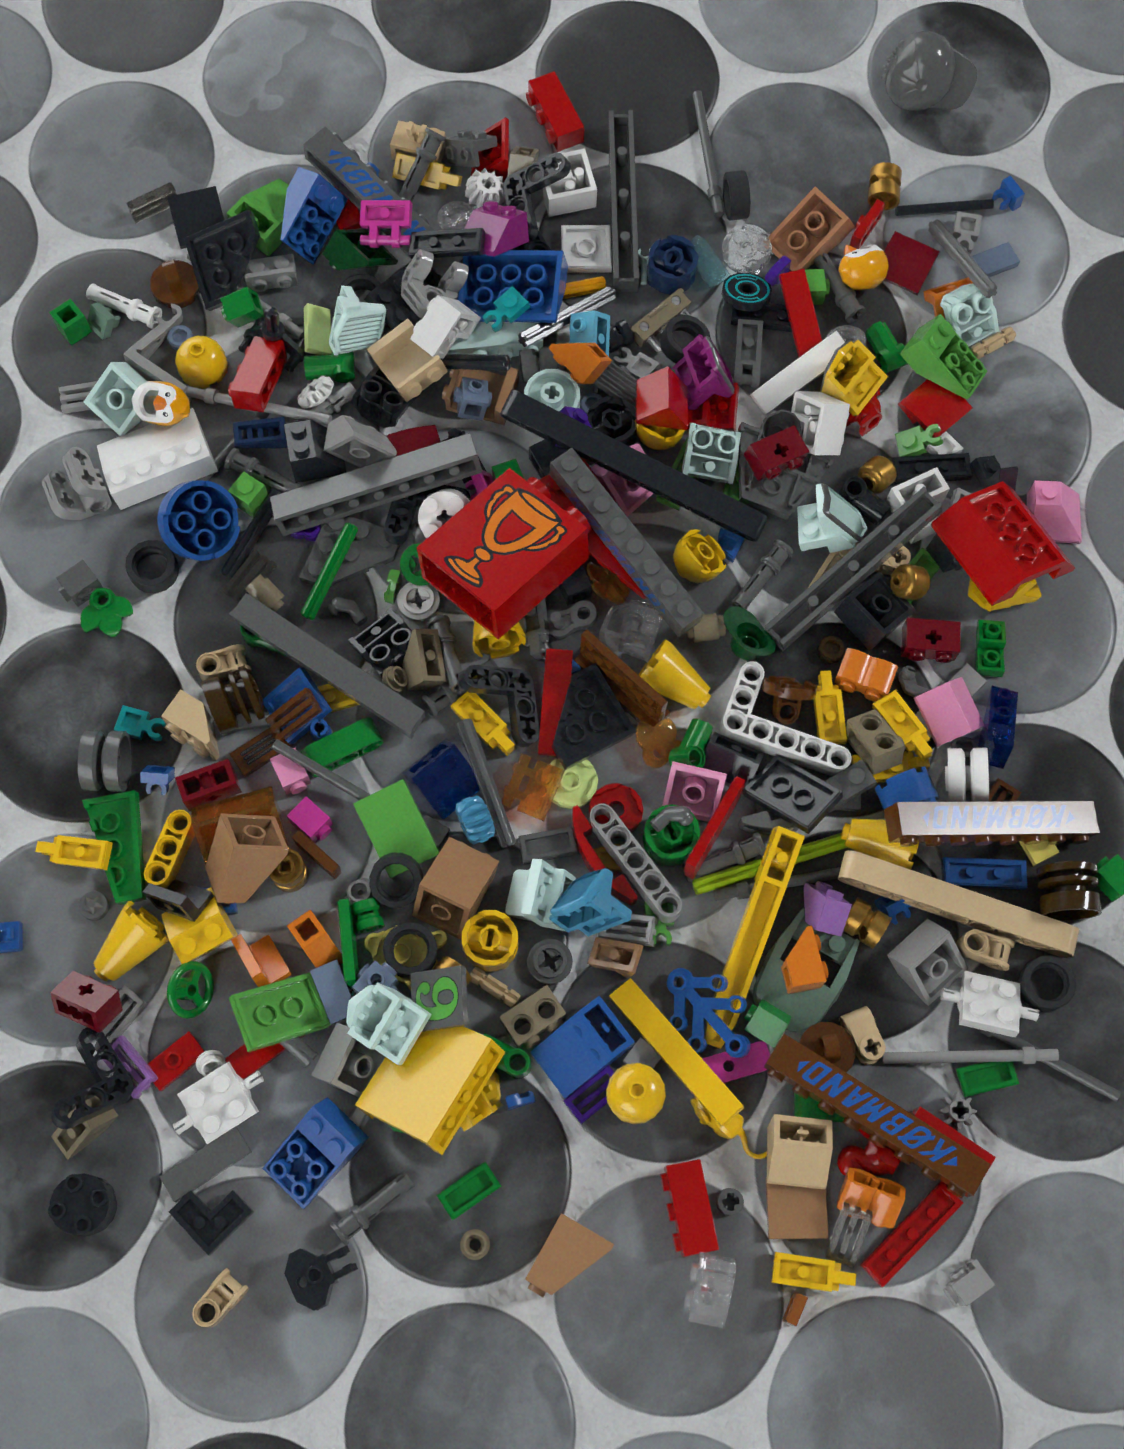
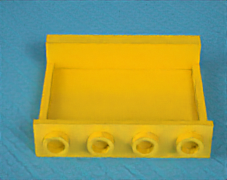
(433, 1085)

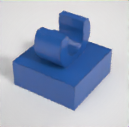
(1010, 193)
(157, 775)
(892, 907)
(11, 936)

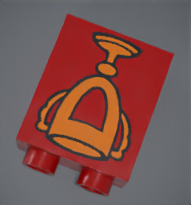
(505, 551)

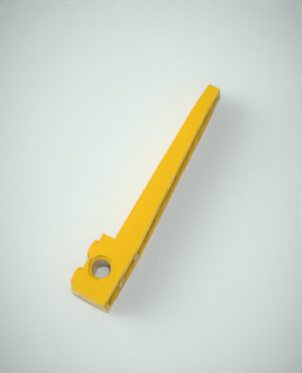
(756, 923)

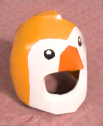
(863, 267)
(170, 404)

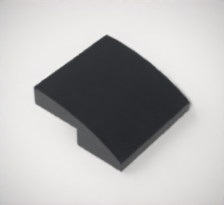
(195, 212)

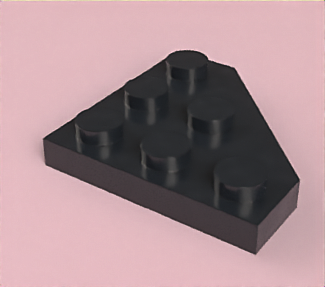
(222, 255)
(390, 296)
(589, 719)

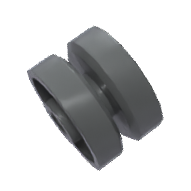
(104, 760)

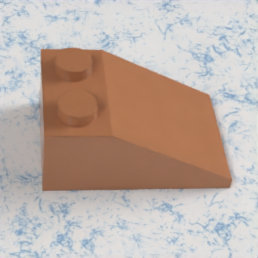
(810, 230)

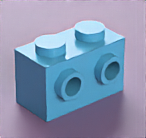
(590, 328)

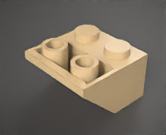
(191, 723)
(799, 1151)

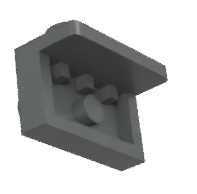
(464, 147)

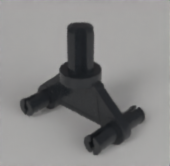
(273, 330)

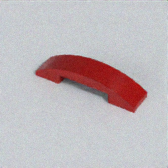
(620, 887)

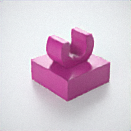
(480, 482)

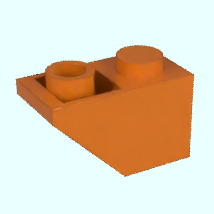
(583, 360)
(314, 940)
(803, 965)

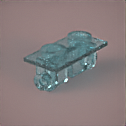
(708, 263)

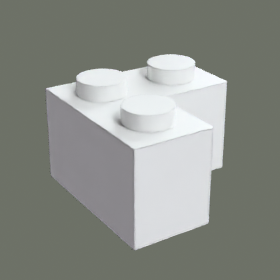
(574, 191)
(443, 324)
(823, 419)
(936, 487)

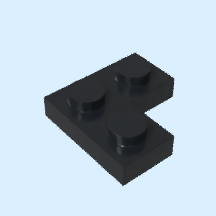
(210, 1227)

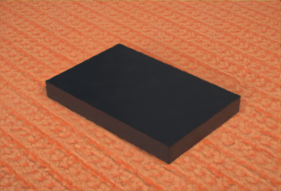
(792, 794)

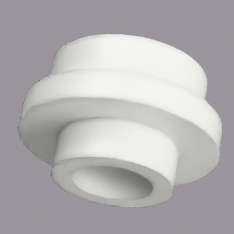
(209, 1061)

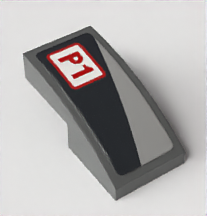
(762, 824)

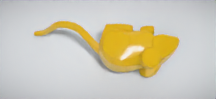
(729, 1130)

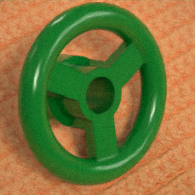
(187, 989)

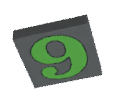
(443, 995)

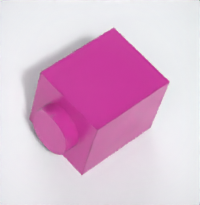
(310, 820)

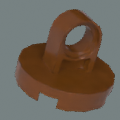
(174, 283)
(788, 692)
(830, 1043)

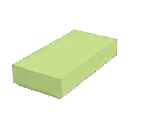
(317, 330)

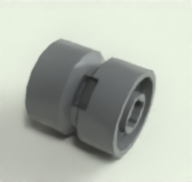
(534, 362)

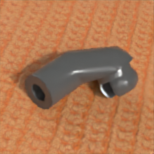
(672, 813)

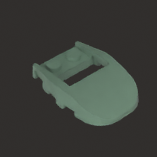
(807, 1006)

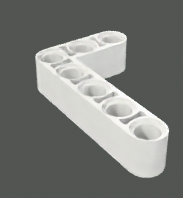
(775, 732)

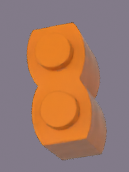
(865, 674)
(873, 1194)

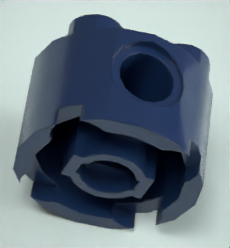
(672, 264)

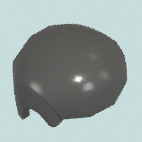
(779, 421)

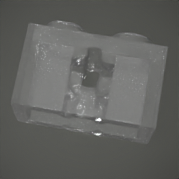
(711, 1305)

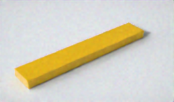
(676, 1052)

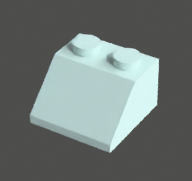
(113, 397)

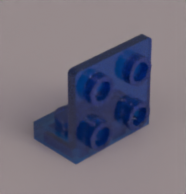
(443, 778)

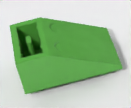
(268, 209)
(944, 358)

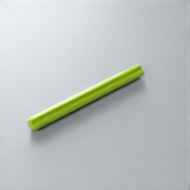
(749, 869)

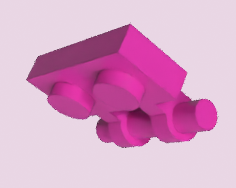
(386, 214)

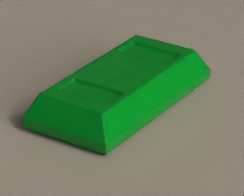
(986, 1077)
(468, 1191)

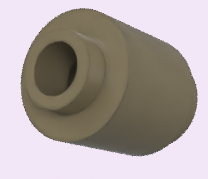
(266, 593)
(710, 628)

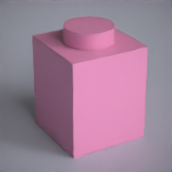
(291, 775)

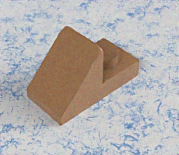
(615, 956)

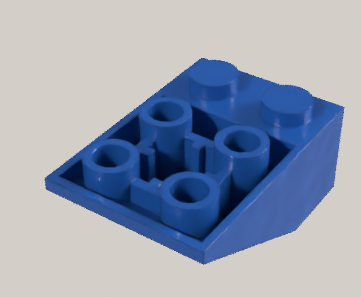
(310, 213)
(582, 1047)
(315, 1152)

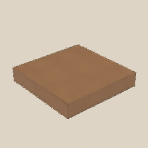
(796, 1212)

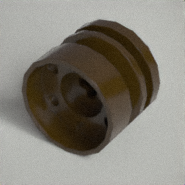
(233, 699)
(1068, 886)

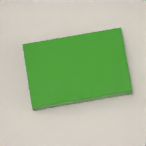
(396, 825)
(279, 1011)

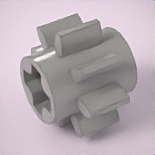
(961, 1105)

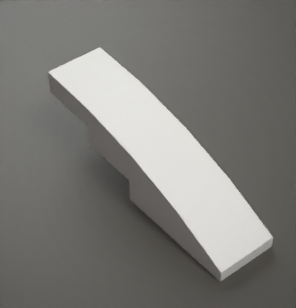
(796, 375)

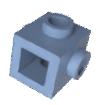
(472, 398)
(375, 972)

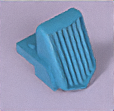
(589, 905)

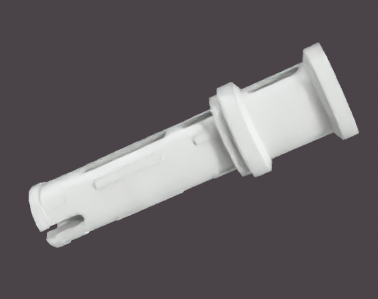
(133, 308)

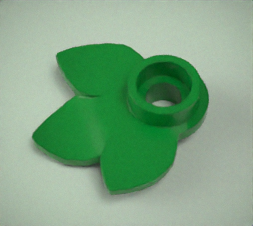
(106, 616)

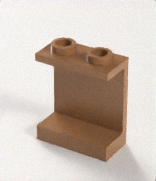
(497, 384)

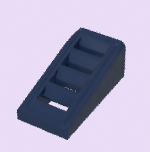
(269, 424)

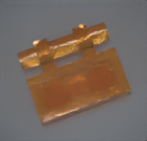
(539, 791)

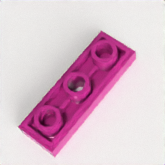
(742, 1067)

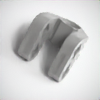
(417, 294)
(90, 491)

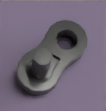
(567, 621)

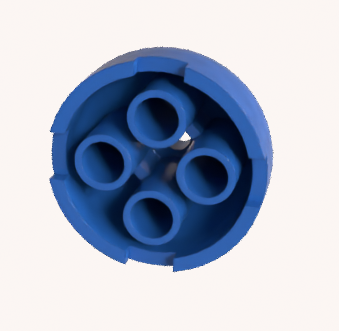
(198, 520)

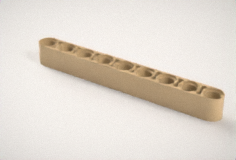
(958, 904)

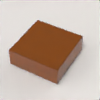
(794, 1309)

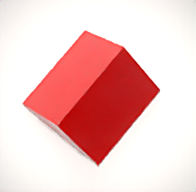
(496, 157)
(662, 400)

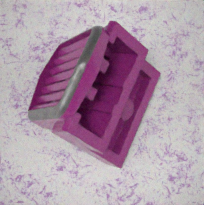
(703, 372)

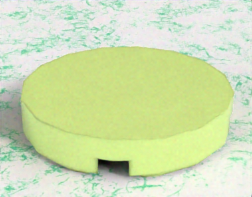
(576, 785)

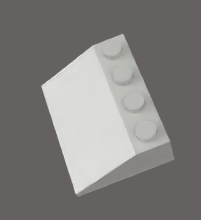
(155, 460)

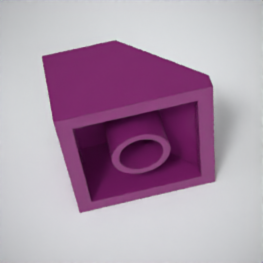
(503, 227)

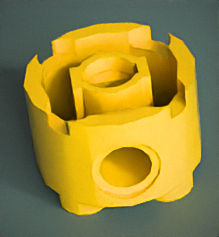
(490, 940)

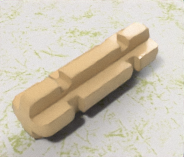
(993, 342)
(494, 987)

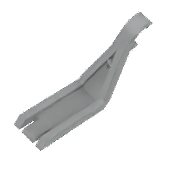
(142, 350)

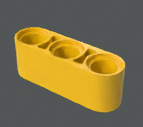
(168, 837)

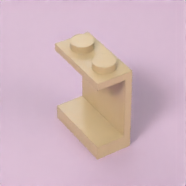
(405, 362)

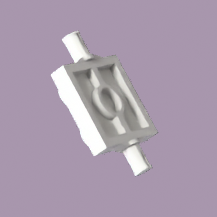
(989, 1004)
(218, 1102)

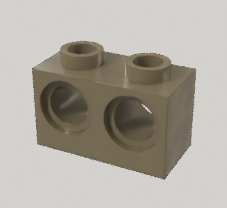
(875, 741)
(528, 1012)

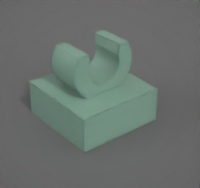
(102, 320)

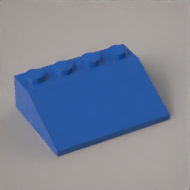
(534, 273)

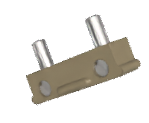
(655, 321)

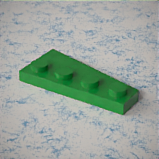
(118, 821)

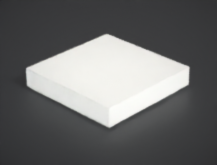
(587, 248)

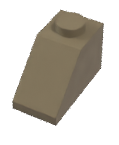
(520, 158)
(424, 660)
(78, 1137)

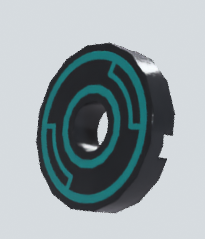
(734, 289)

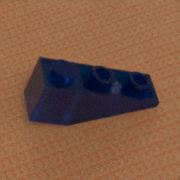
(999, 726)

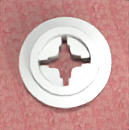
(315, 392)
(407, 595)

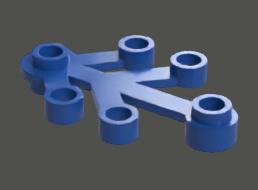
(704, 1010)

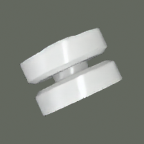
(965, 778)

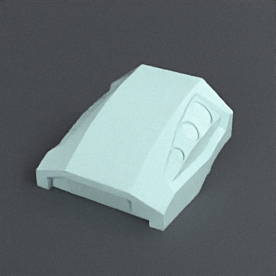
(970, 313)
(711, 453)

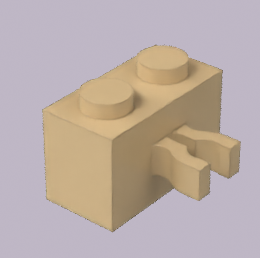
(409, 137)

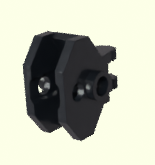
(318, 1274)

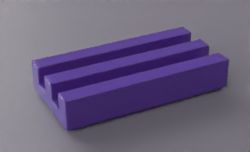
(575, 1109)

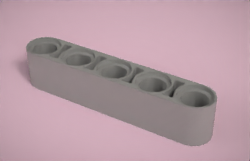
(640, 875)

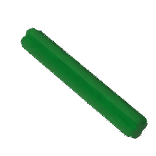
(329, 571)

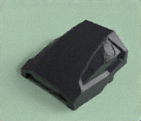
(380, 400)
(383, 642)

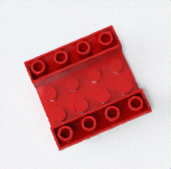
(999, 542)

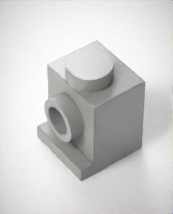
(968, 1284)

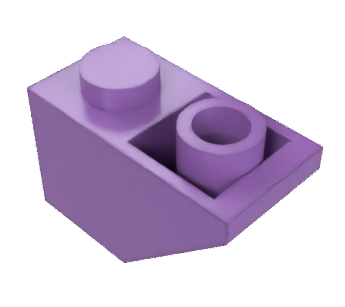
(825, 908)

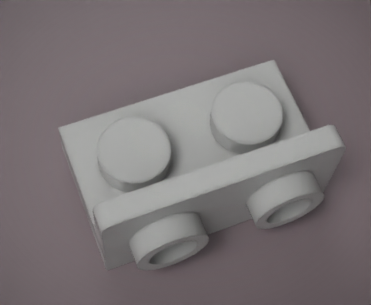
(271, 273)

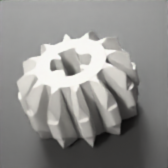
(484, 187)

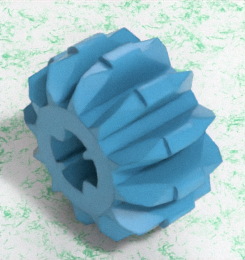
(475, 819)

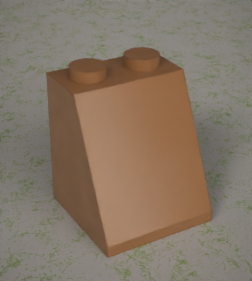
(243, 855)
(454, 887)
(565, 1255)

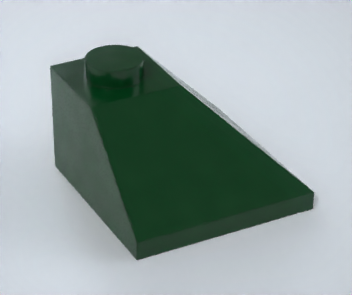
(347, 253)

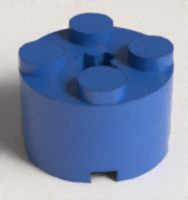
(908, 787)

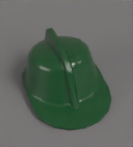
(748, 637)

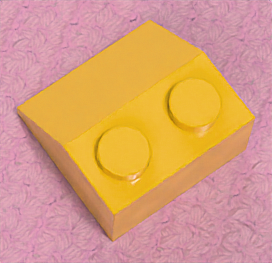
(200, 937)

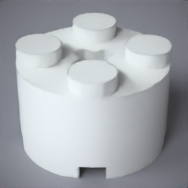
(435, 505)

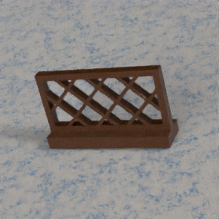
(629, 688)

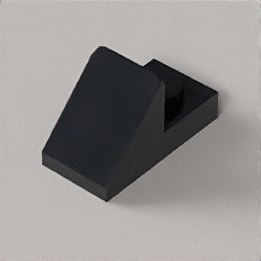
(990, 473)

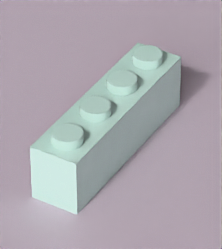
(486, 341)

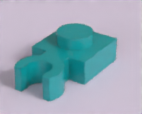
(508, 306)
(137, 722)

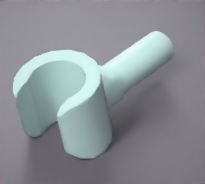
(643, 261)

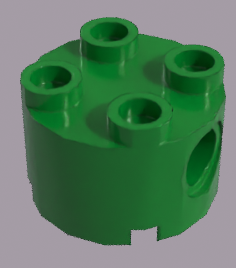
(672, 843)

